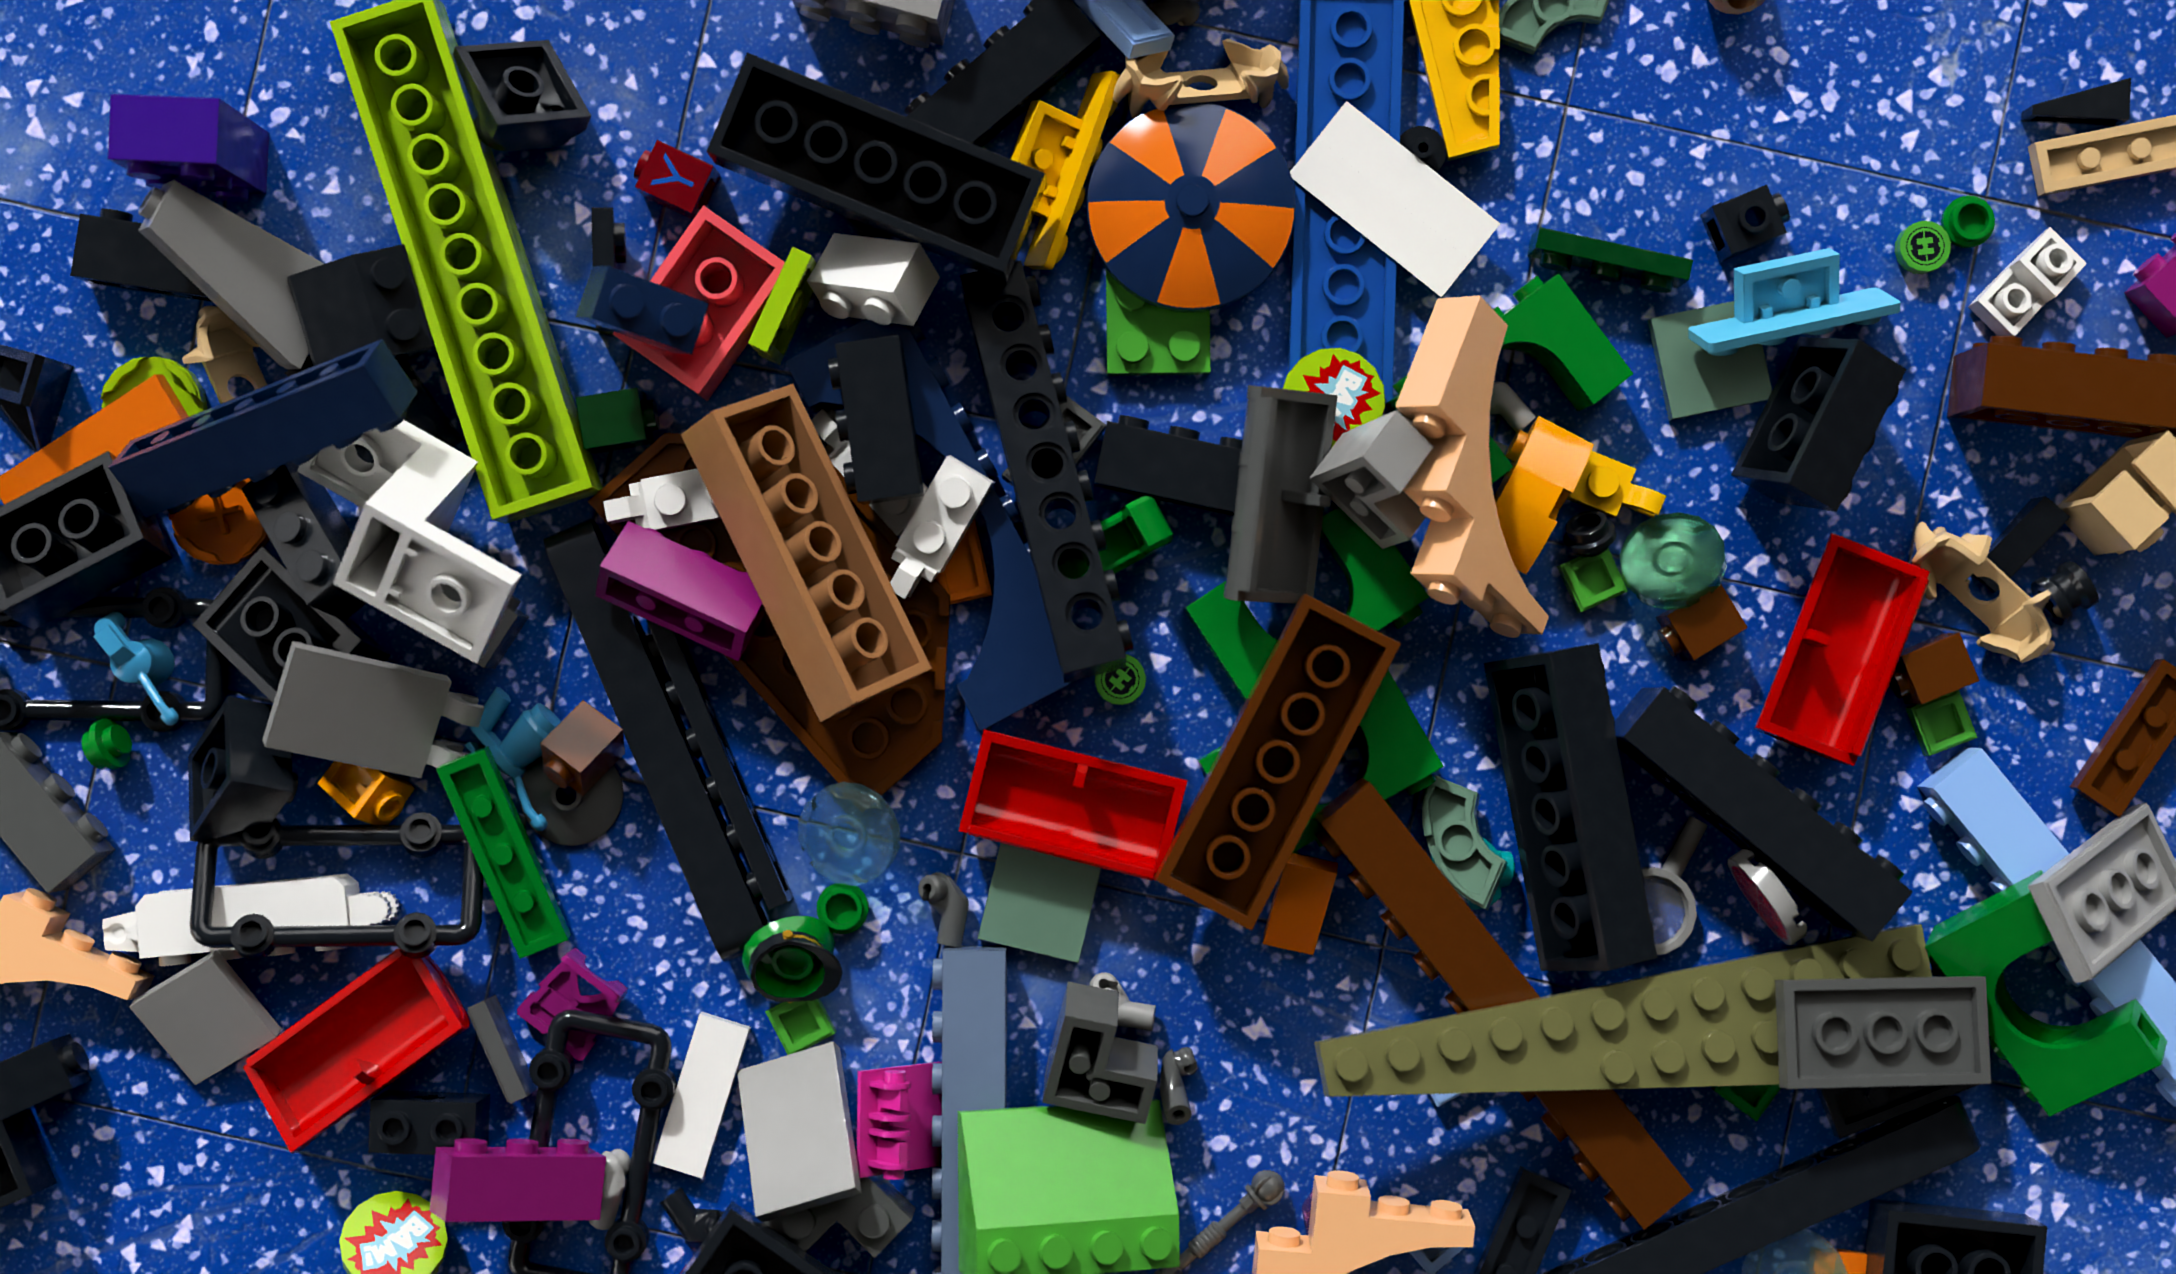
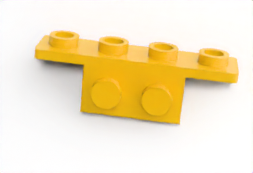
(1064, 151)

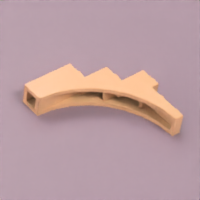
(1450, 406)
(39, 950)
(1354, 1231)

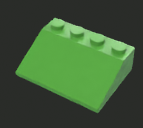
(1064, 1192)

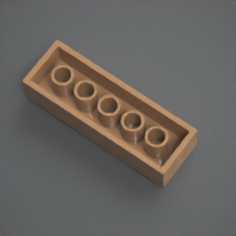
(805, 550)

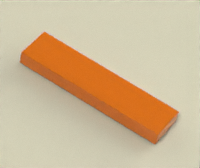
(110, 429)

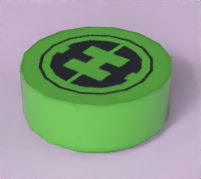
(1922, 247)
(1122, 685)

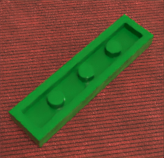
(503, 852)

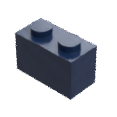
(642, 310)

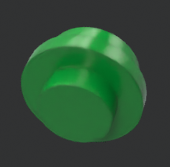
(1968, 221)
(107, 745)
(843, 908)

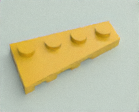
(1462, 69)

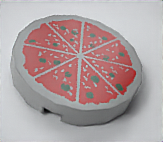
(1767, 896)

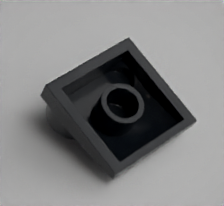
(521, 95)

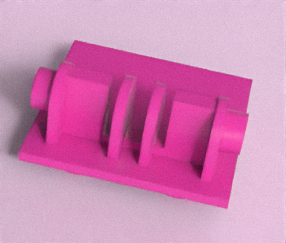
(896, 1121)

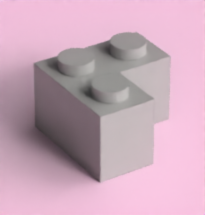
(1368, 477)

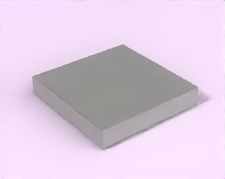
(205, 1017)

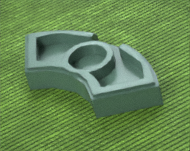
(1527, 22)
(1456, 842)

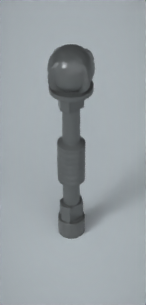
(1265, 1190)

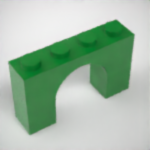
(1564, 339)
(1378, 594)
(1393, 751)
(2053, 1062)

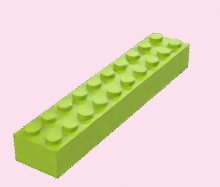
(466, 259)

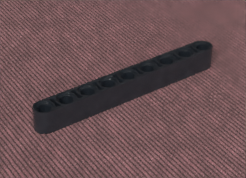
(657, 743)
(1791, 1196)

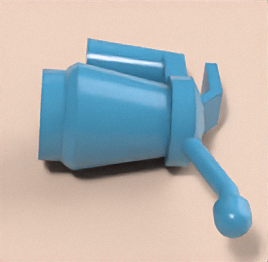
(138, 662)
(518, 747)

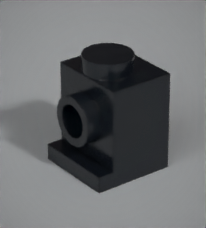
(1731, 232)

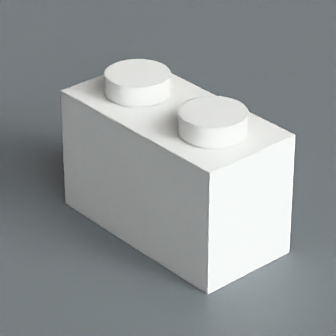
(873, 279)

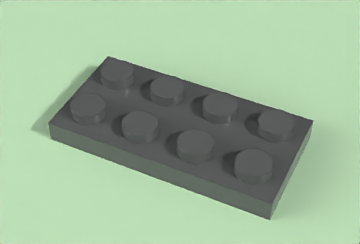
(1882, 1032)

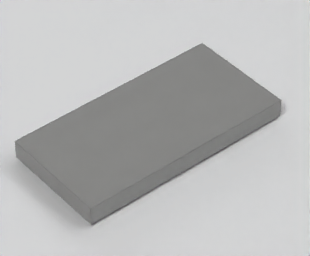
(2108, 892)

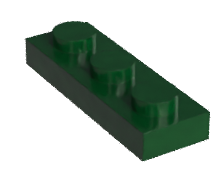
(1609, 260)

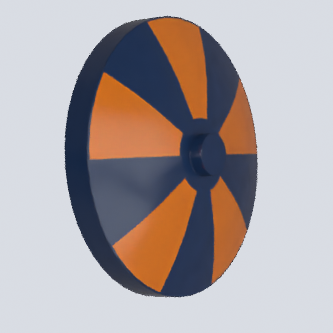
(1191, 207)

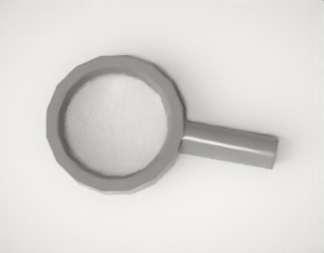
(1668, 896)

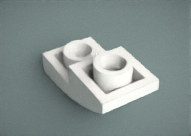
(2027, 284)

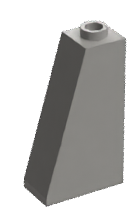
(232, 265)

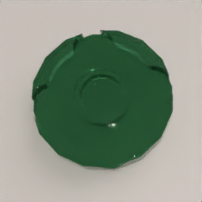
(1673, 560)

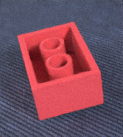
(730, 274)

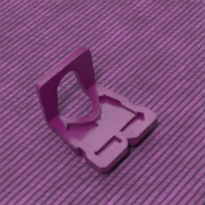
(561, 992)

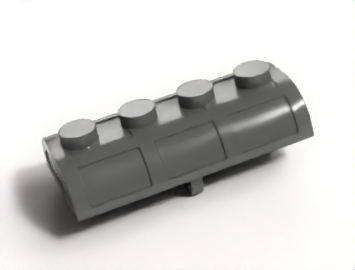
(1276, 502)

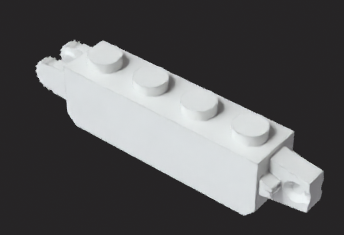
(162, 919)

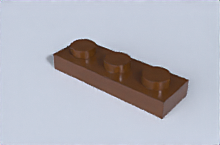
(2132, 743)

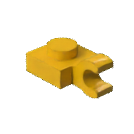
(1608, 485)

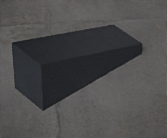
(2096, 106)
(2023, 537)

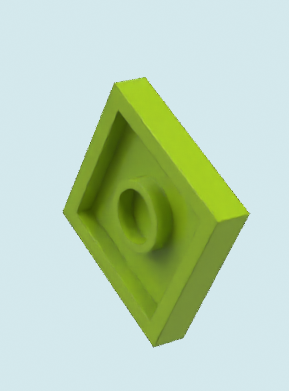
(784, 307)

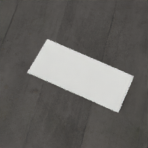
(1394, 199)

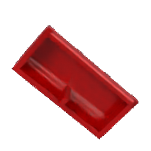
(1843, 651)
(1072, 805)
(355, 1046)

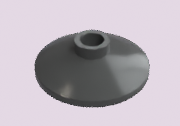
(582, 820)

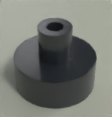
(1427, 140)

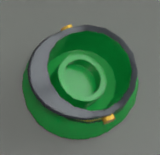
(793, 960)

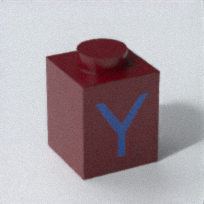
(675, 179)

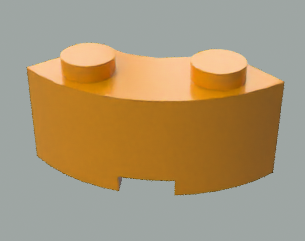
(1543, 475)

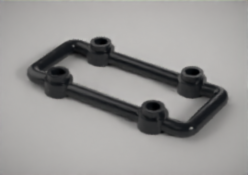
(162, 609)
(414, 934)
(651, 1089)

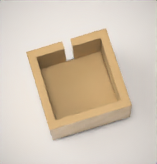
(2126, 497)

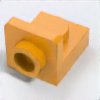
(366, 792)

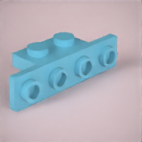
(1788, 300)

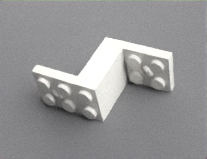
(404, 541)

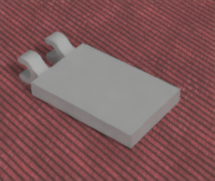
(365, 711)

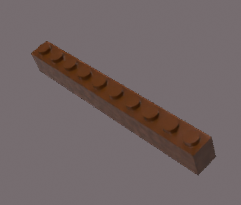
(1482, 976)

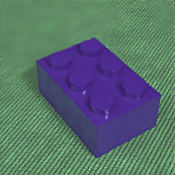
(189, 141)

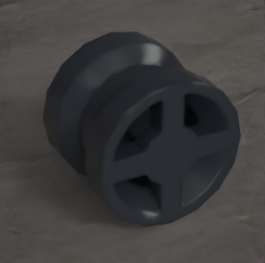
(2069, 591)

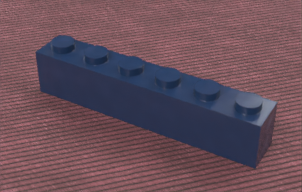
(265, 430)

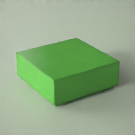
(1592, 580)
(1941, 723)
(800, 1024)

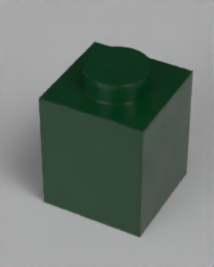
(617, 420)

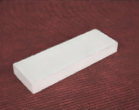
(701, 1095)

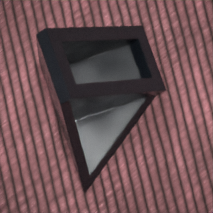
(32, 393)

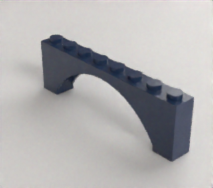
(1018, 651)

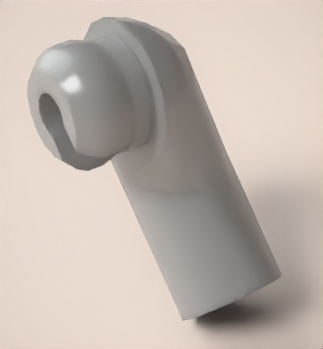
(1130, 1013)
(614, 1182)

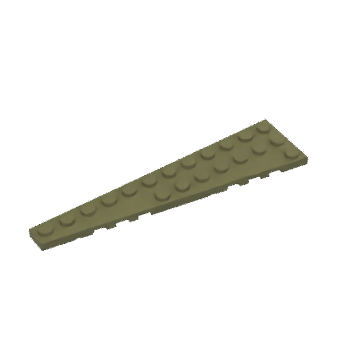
(1643, 1032)

